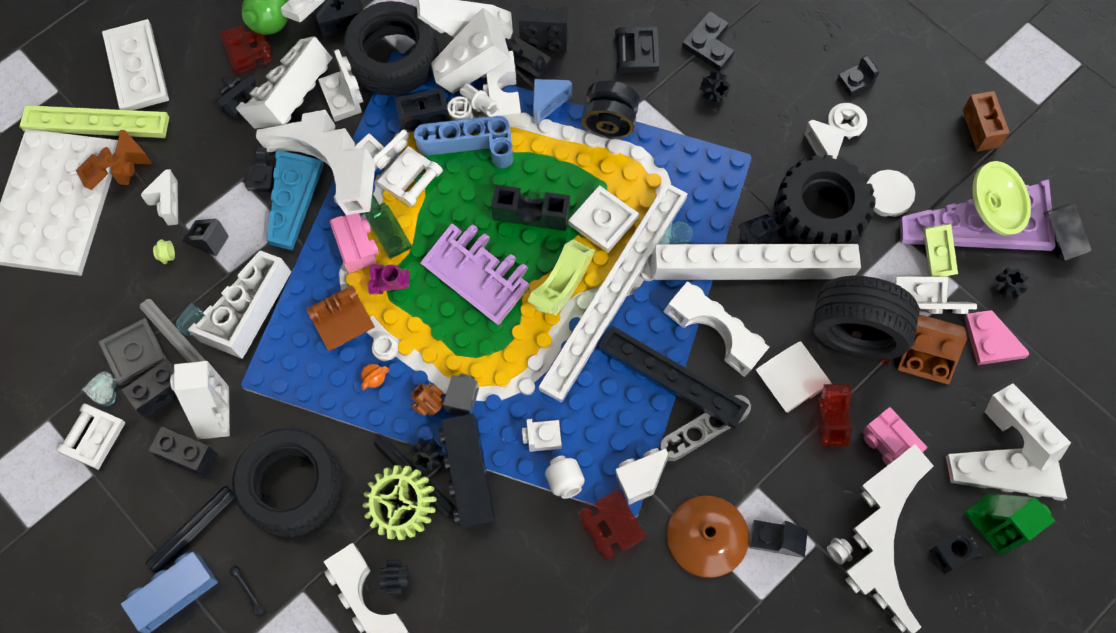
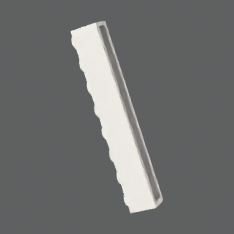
(754, 261)

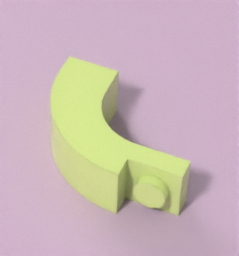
(563, 279)

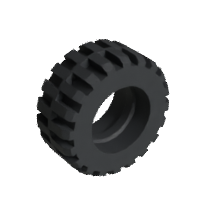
(832, 177)

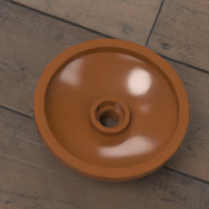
(703, 554)

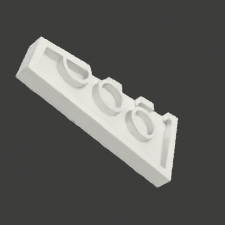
(1006, 471)

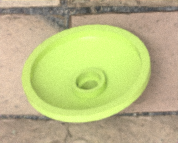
(1001, 198)

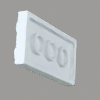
(135, 66)

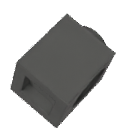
(461, 395)

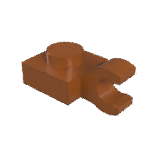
(94, 168)

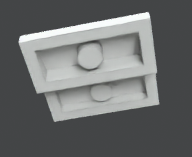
(793, 376)

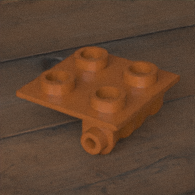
(340, 318)

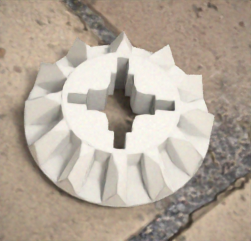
(848, 111)

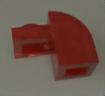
(834, 416)

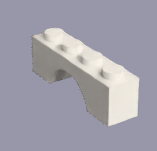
(742, 346)
(349, 572)

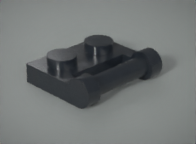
(645, 49)

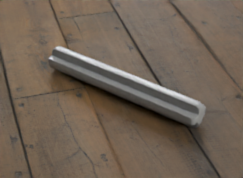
(170, 332)

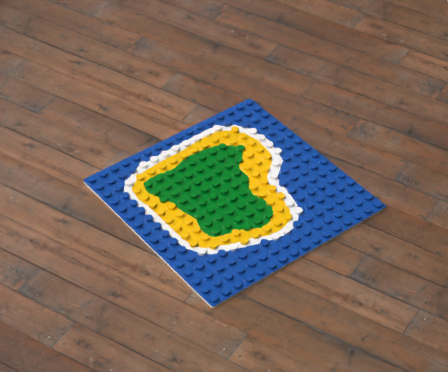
(440, 334)

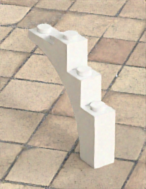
(317, 137)
(877, 532)

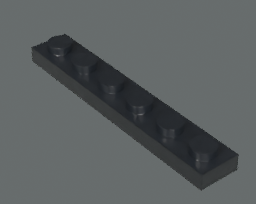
(673, 377)

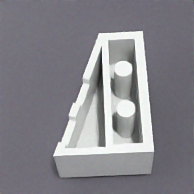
(471, 53)
(203, 398)

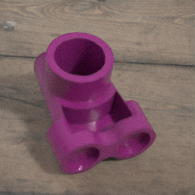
(387, 278)

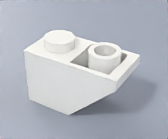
(640, 477)

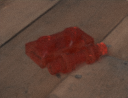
(240, 51)
(620, 521)

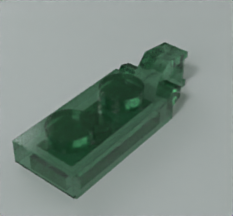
(387, 229)

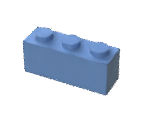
(168, 592)

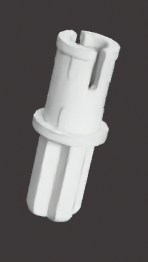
(480, 100)

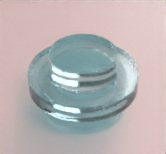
(680, 233)

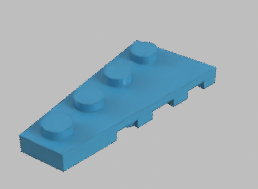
(292, 193)

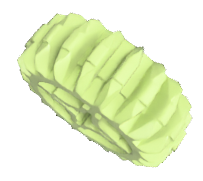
(395, 511)

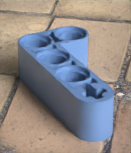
(464, 140)

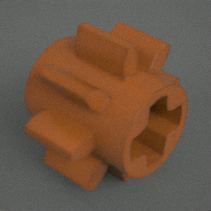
(427, 399)

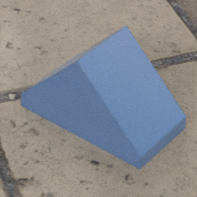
(549, 96)

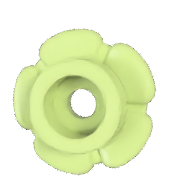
(164, 251)

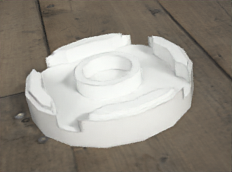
(892, 192)

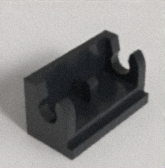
(1068, 231)

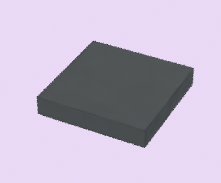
(132, 351)

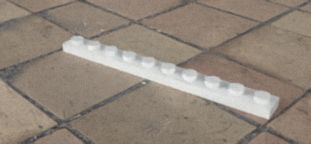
(612, 293)

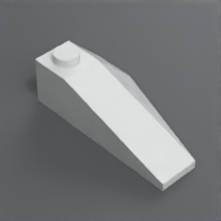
(454, 15)

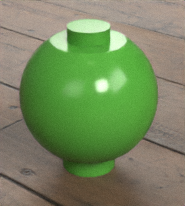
(264, 15)

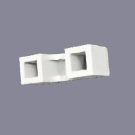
(508, 102)
(1042, 440)

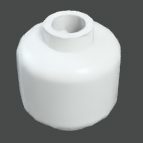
(564, 477)

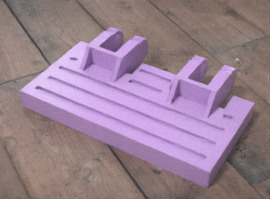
(473, 275)

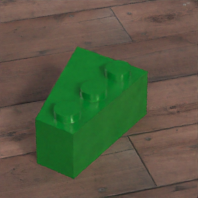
(1009, 520)

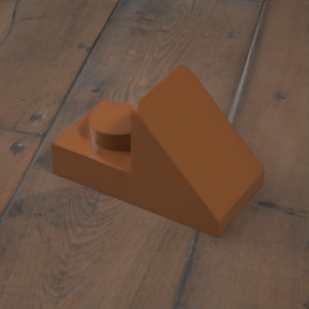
(130, 154)

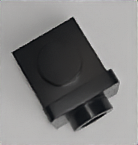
(859, 77)

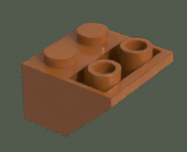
(934, 350)

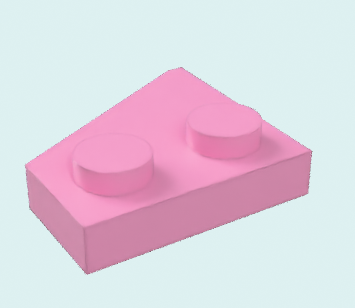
(992, 339)

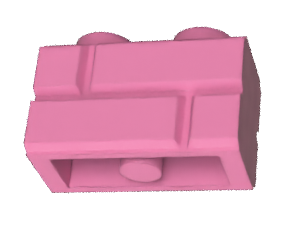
(353, 242)
(891, 436)

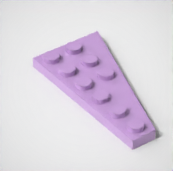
(971, 231)

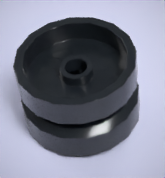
(610, 109)

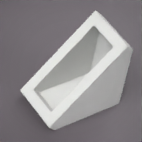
(824, 138)

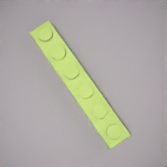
(95, 121)

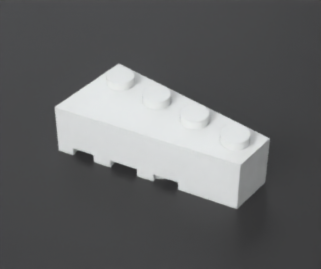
(286, 85)
(243, 307)

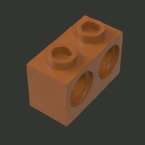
(985, 121)

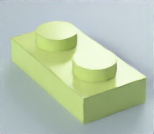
(940, 250)

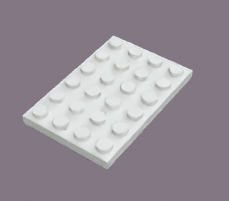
(46, 208)

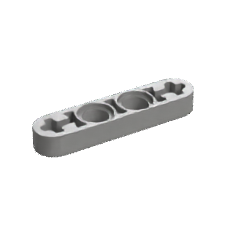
(703, 425)

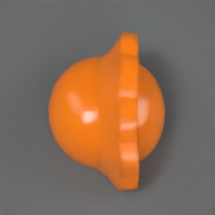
(373, 376)

